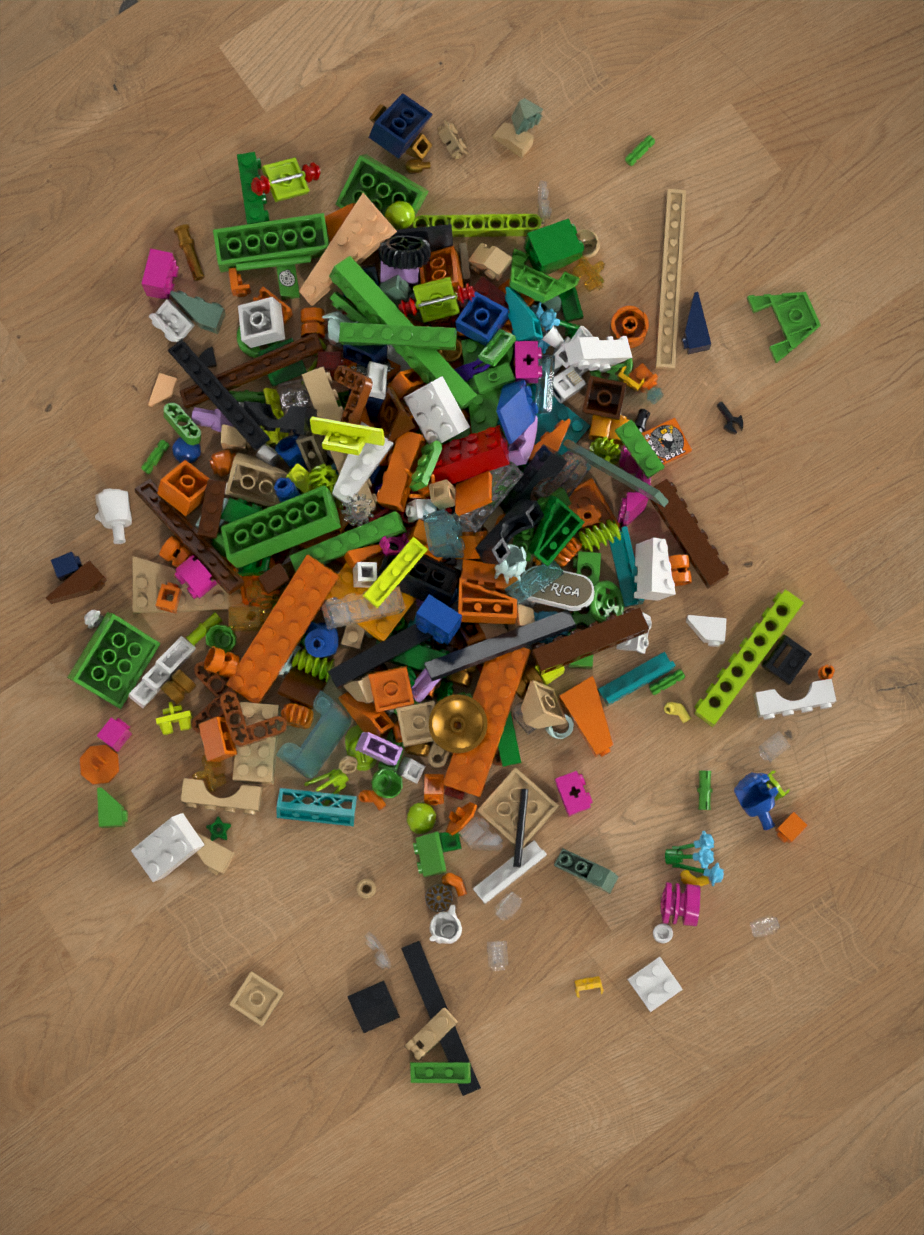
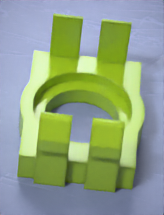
(774, 783)

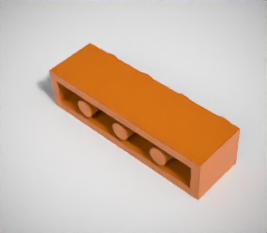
(396, 481)

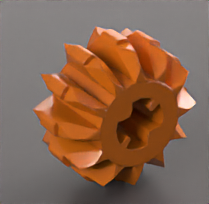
(568, 552)
(297, 716)

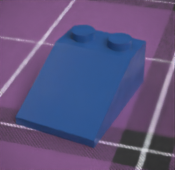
(516, 409)

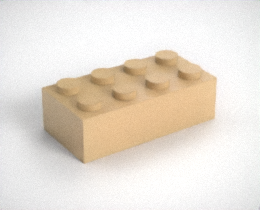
(256, 761)

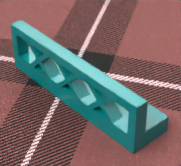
(625, 567)
(636, 678)
(316, 811)

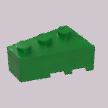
(554, 531)

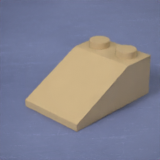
(254, 480)

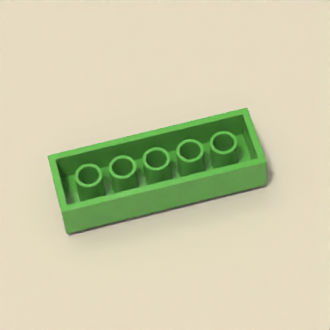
(271, 240)
(280, 527)

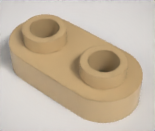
(436, 750)

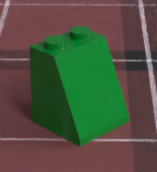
(553, 246)

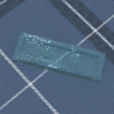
(544, 387)
(534, 581)

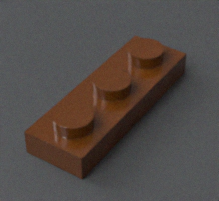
(212, 509)

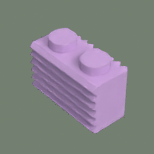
(378, 748)

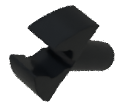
(730, 419)

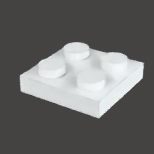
(655, 984)

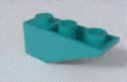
(524, 321)

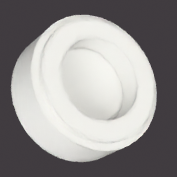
(662, 933)

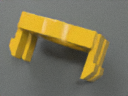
(630, 383)
(593, 982)

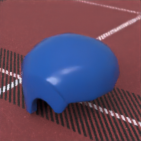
(184, 451)

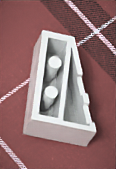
(654, 570)

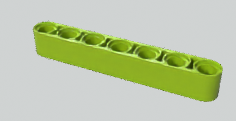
(486, 221)

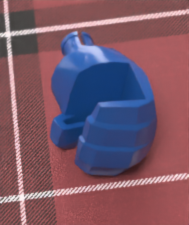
(321, 641)
(757, 797)

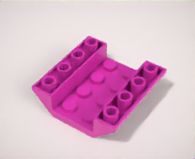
(634, 502)

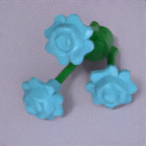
(549, 319)
(704, 856)

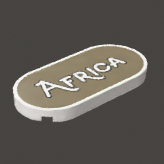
(567, 592)

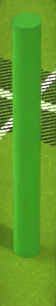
(273, 262)

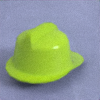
(364, 761)

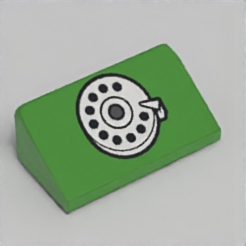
(288, 282)

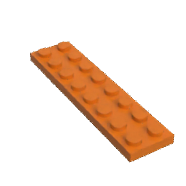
(283, 629)
(496, 695)

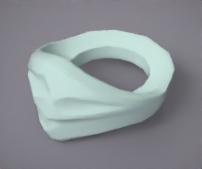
(549, 730)

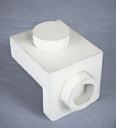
(418, 508)

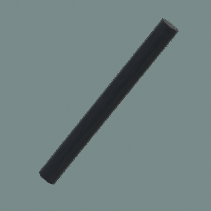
(520, 828)

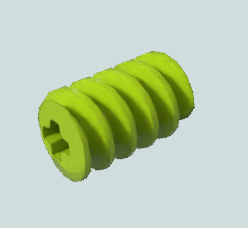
(599, 535)
(313, 663)

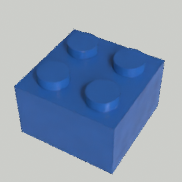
(481, 319)
(438, 620)

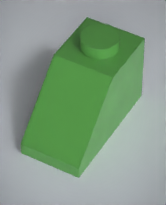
(110, 811)

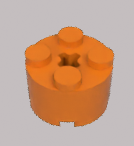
(636, 319)

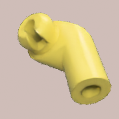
(677, 709)

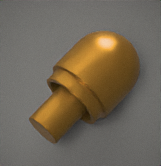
(416, 165)

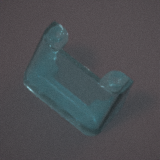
(320, 742)

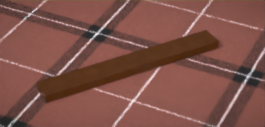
(257, 368)
(187, 535)

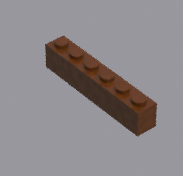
(689, 536)
(590, 640)

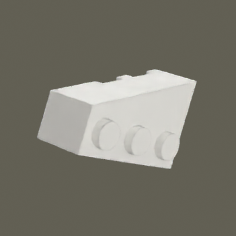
(596, 353)

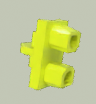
(183, 718)

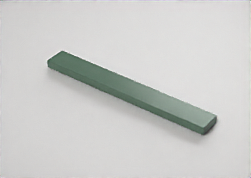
(617, 473)

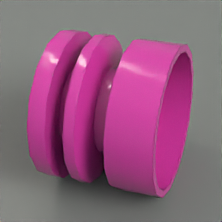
(681, 904)

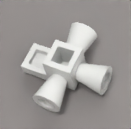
(554, 339)

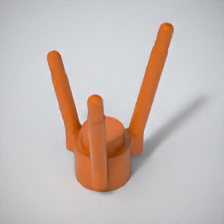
(424, 492)

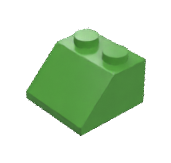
(430, 855)

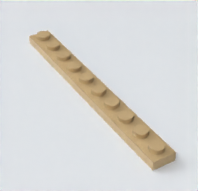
(670, 279)

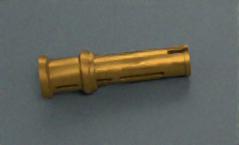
(187, 245)

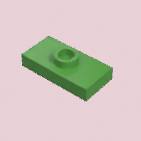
(497, 347)
(494, 378)

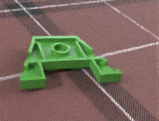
(535, 283)
(794, 316)

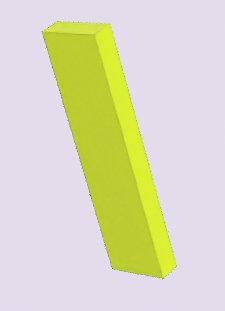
(395, 572)

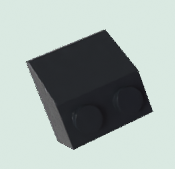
(373, 1006)

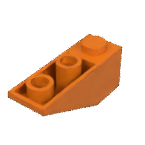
(552, 439)
(366, 716)

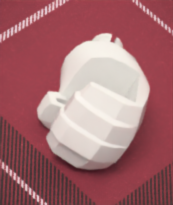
(114, 512)

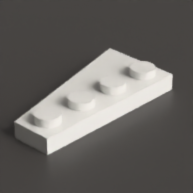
(359, 468)

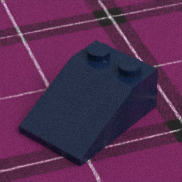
(399, 125)

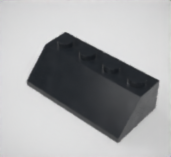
(437, 236)
(425, 578)

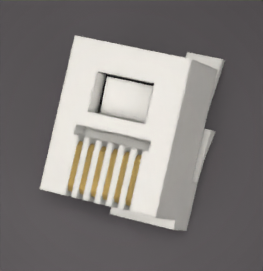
(567, 384)

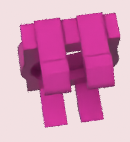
(399, 541)

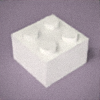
(261, 322)

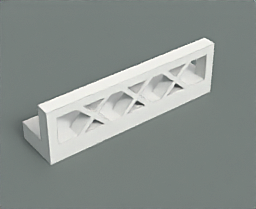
(508, 874)

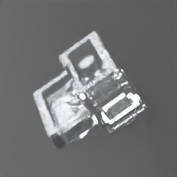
(294, 394)

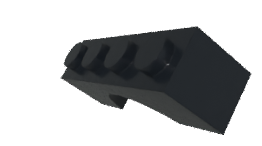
(295, 419)
(543, 465)
(522, 516)

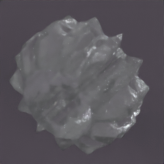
(351, 508)

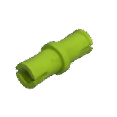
(195, 636)

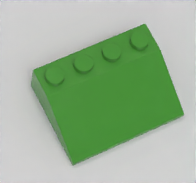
(380, 185)
(113, 660)

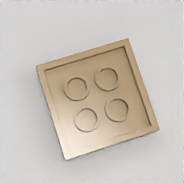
(503, 807)

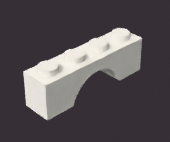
(770, 703)

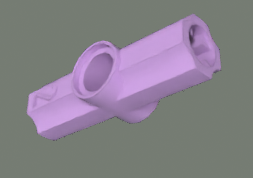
(209, 418)

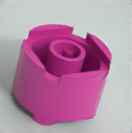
(195, 577)

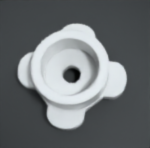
(93, 618)

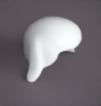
(445, 927)

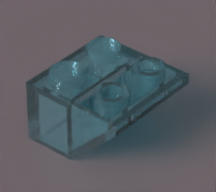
(443, 535)

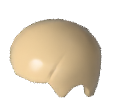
(590, 242)

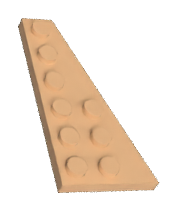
(357, 237)

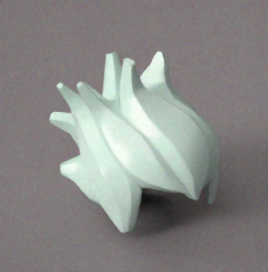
(334, 327)
(513, 565)

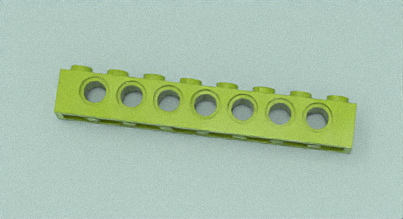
(791, 605)

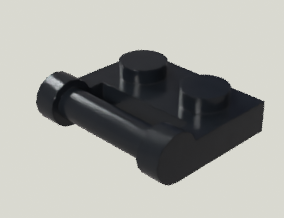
(791, 664)

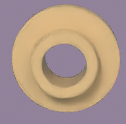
(348, 764)
(361, 884)

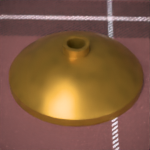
(462, 710)

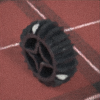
(405, 252)

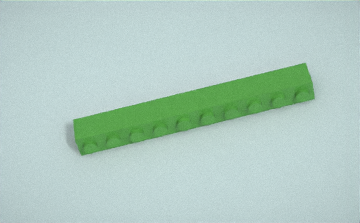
(381, 310)

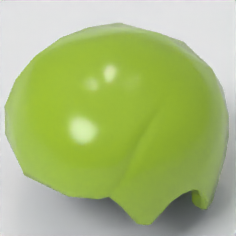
(400, 215)
(421, 818)

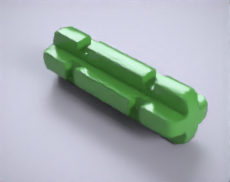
(640, 150)
(155, 456)
(666, 682)

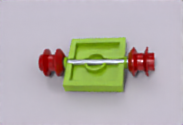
(285, 179)
(436, 299)

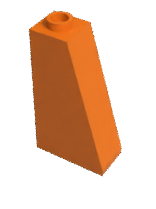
(588, 715)

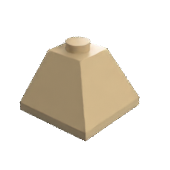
(542, 706)

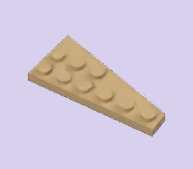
(147, 584)

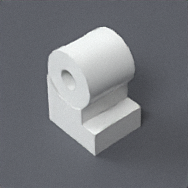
(268, 455)

